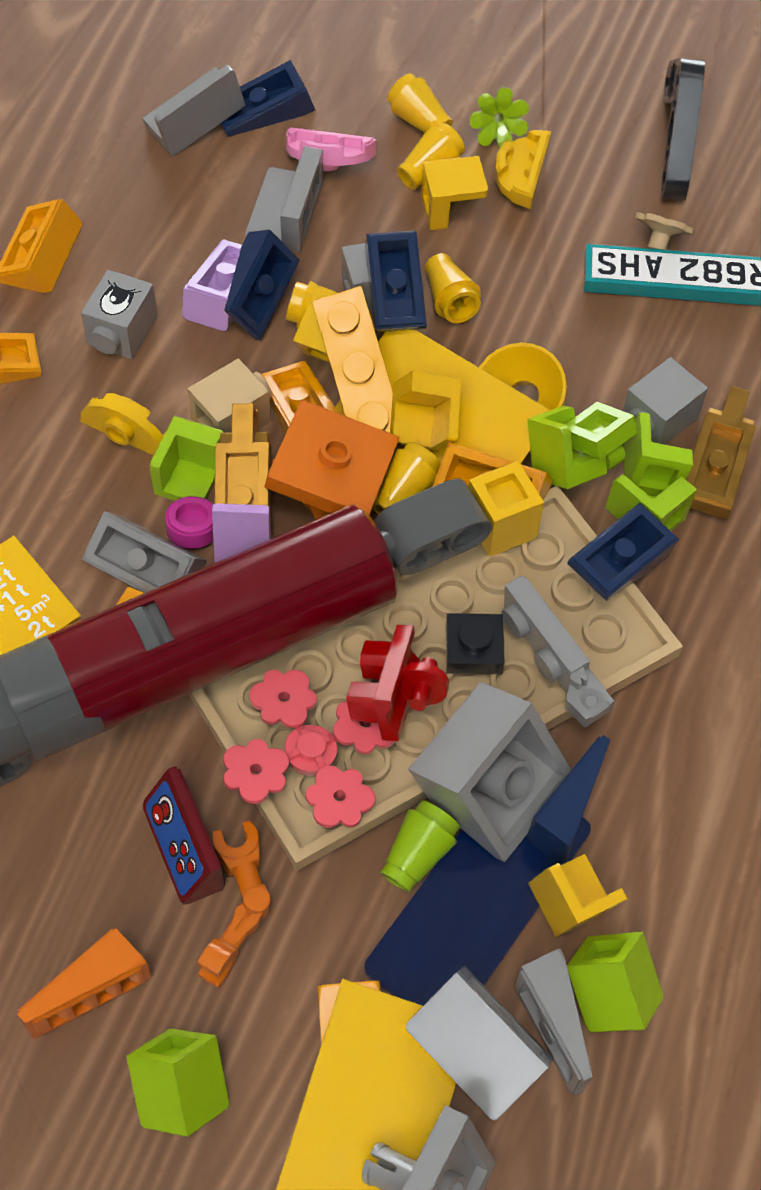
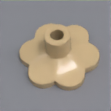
(662, 229)

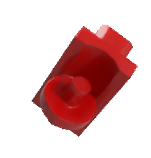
(401, 683)

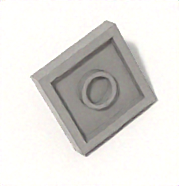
(449, 1161)

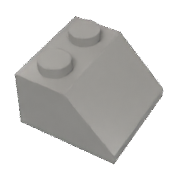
(492, 768)

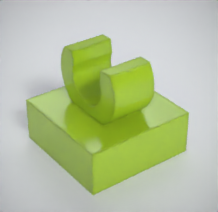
(602, 432)

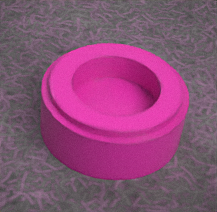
(190, 522)

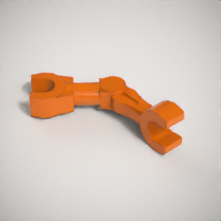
(242, 863)

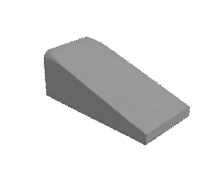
(551, 1005)

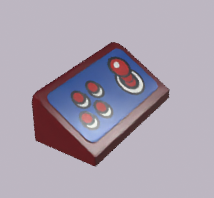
(182, 838)

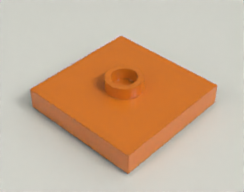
(331, 460)

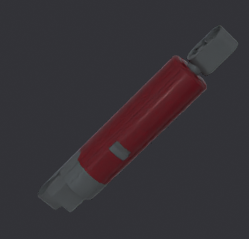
(222, 620)

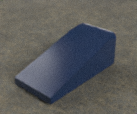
(270, 100)
(259, 281)
(395, 281)
(624, 552)
(559, 817)

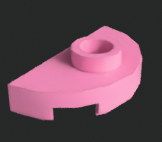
(336, 147)

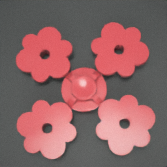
(307, 750)

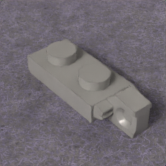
(556, 651)

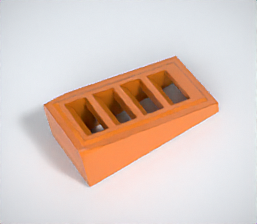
(90, 981)

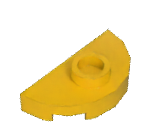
(520, 166)
(122, 422)

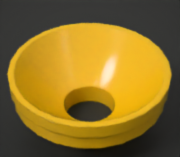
(529, 365)

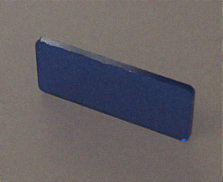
(461, 917)

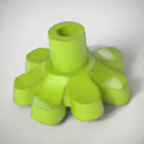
(503, 124)

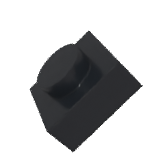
(474, 643)

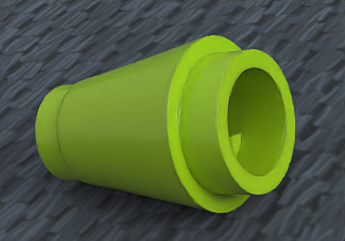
(419, 845)

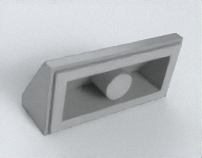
(138, 554)

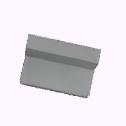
(195, 110)
(289, 199)
(479, 1043)

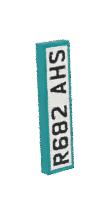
(672, 274)

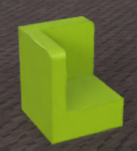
(553, 450)
(185, 460)
(654, 464)
(668, 507)
(615, 982)
(178, 1081)

